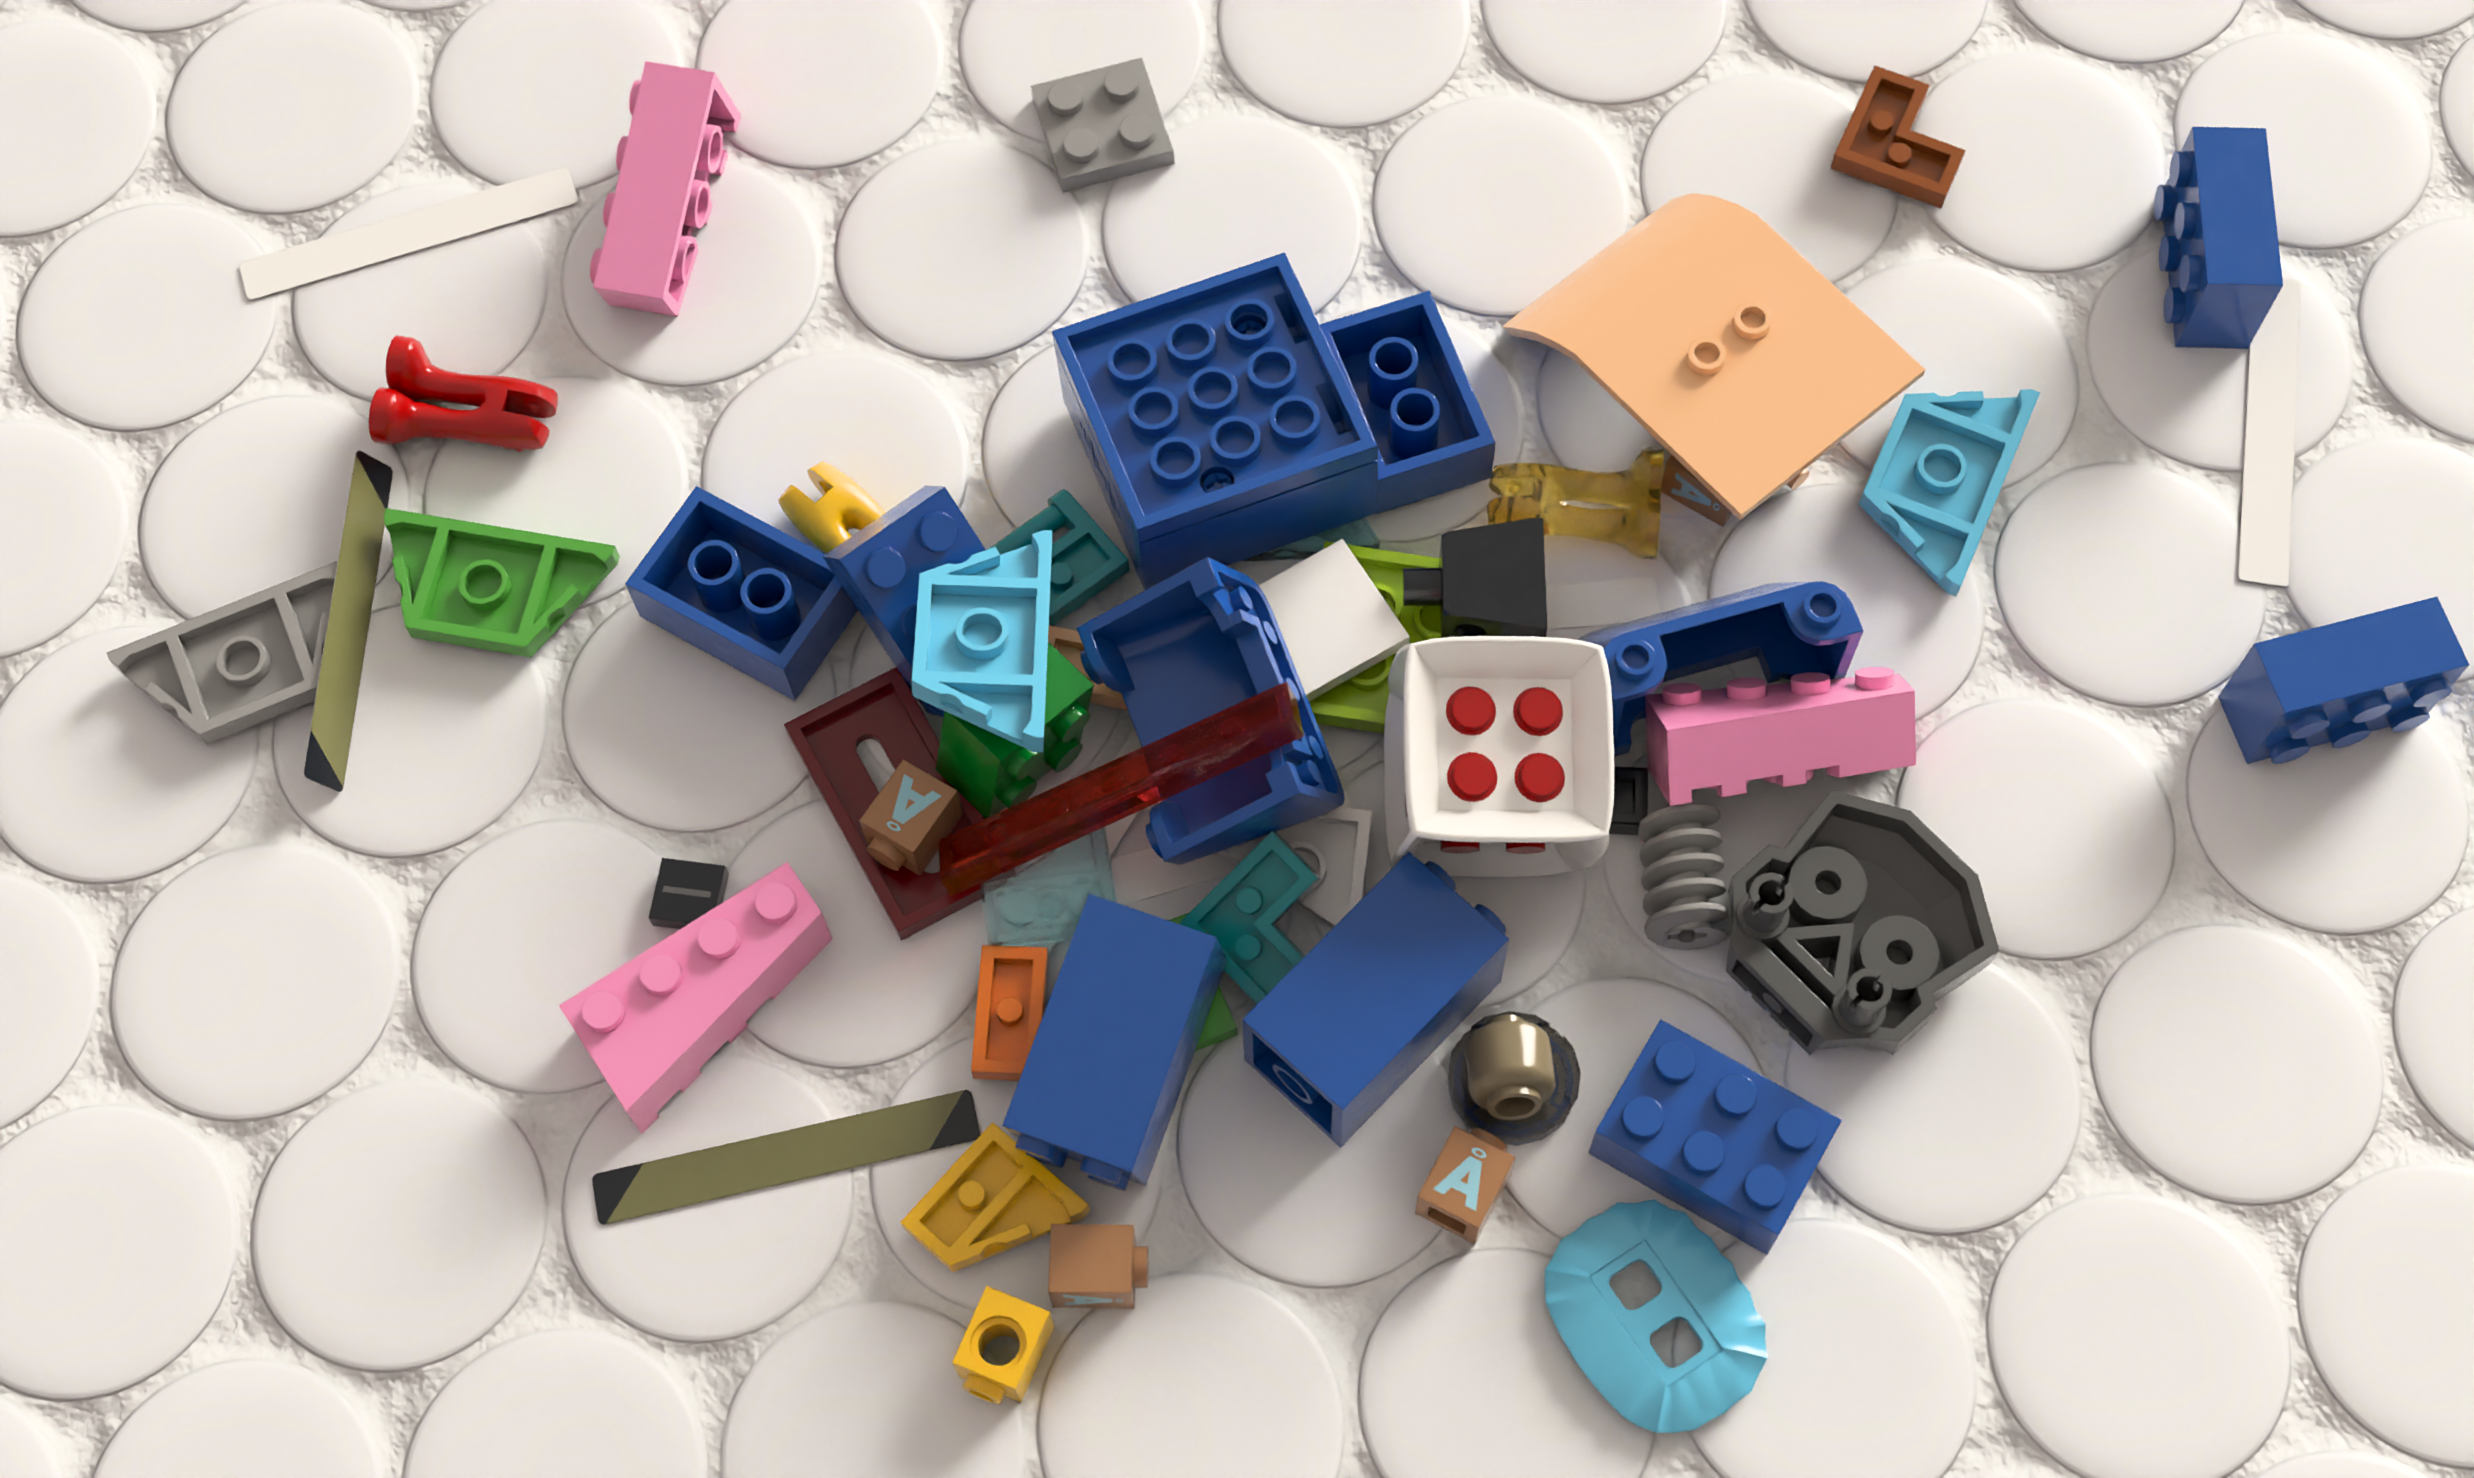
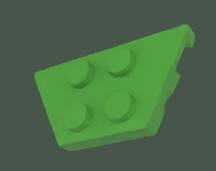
(489, 581)

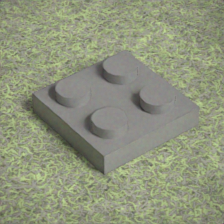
(1102, 124)

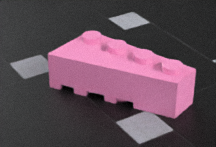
(662, 187)
(1778, 731)
(695, 990)

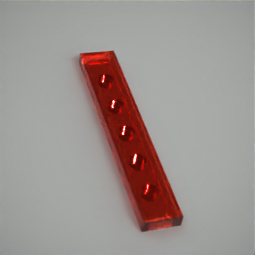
(1120, 788)

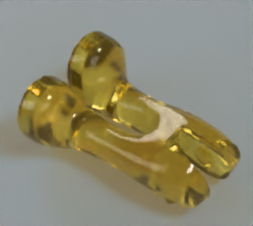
(1542, 489)

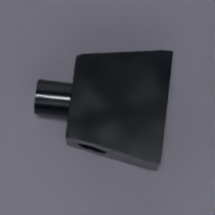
(1486, 581)

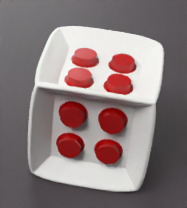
(1499, 755)

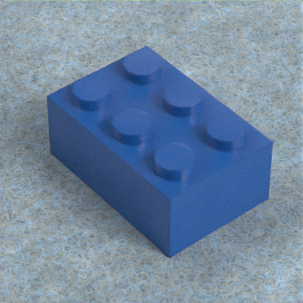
(2219, 238)
(1413, 399)
(884, 562)
(742, 593)
(2342, 681)
(1713, 1136)

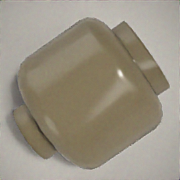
(1509, 1067)

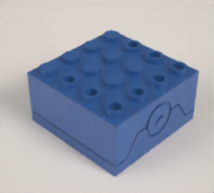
(1217, 420)

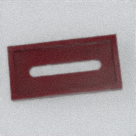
(828, 747)

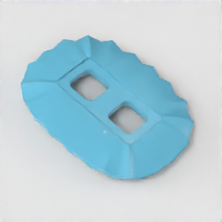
(1615, 1342)

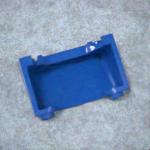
(1782, 624)
(1186, 655)

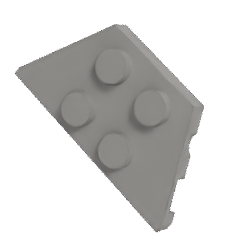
(238, 659)

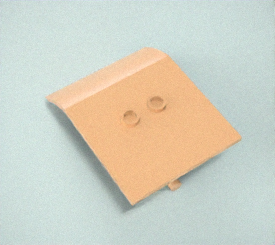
(1722, 346)

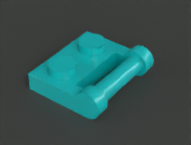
(1081, 560)

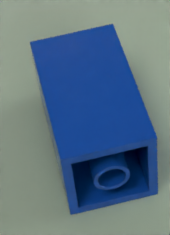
(1375, 997)
(1115, 1043)

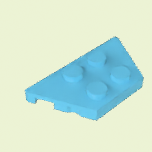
(1944, 475)
(987, 640)

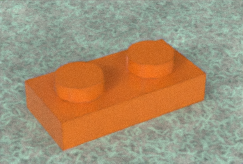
(1008, 1009)

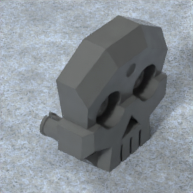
(1893, 891)

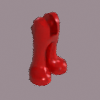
(412, 378)

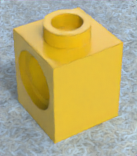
(996, 1317)

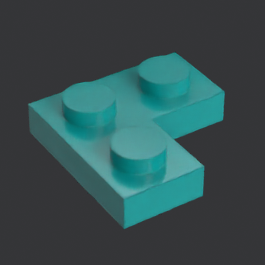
(1245, 911)

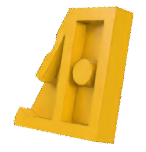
(990, 1203)

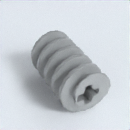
(1678, 879)

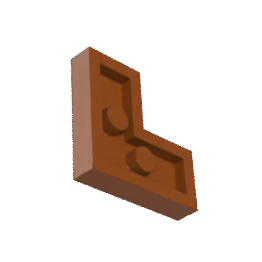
(1886, 151)

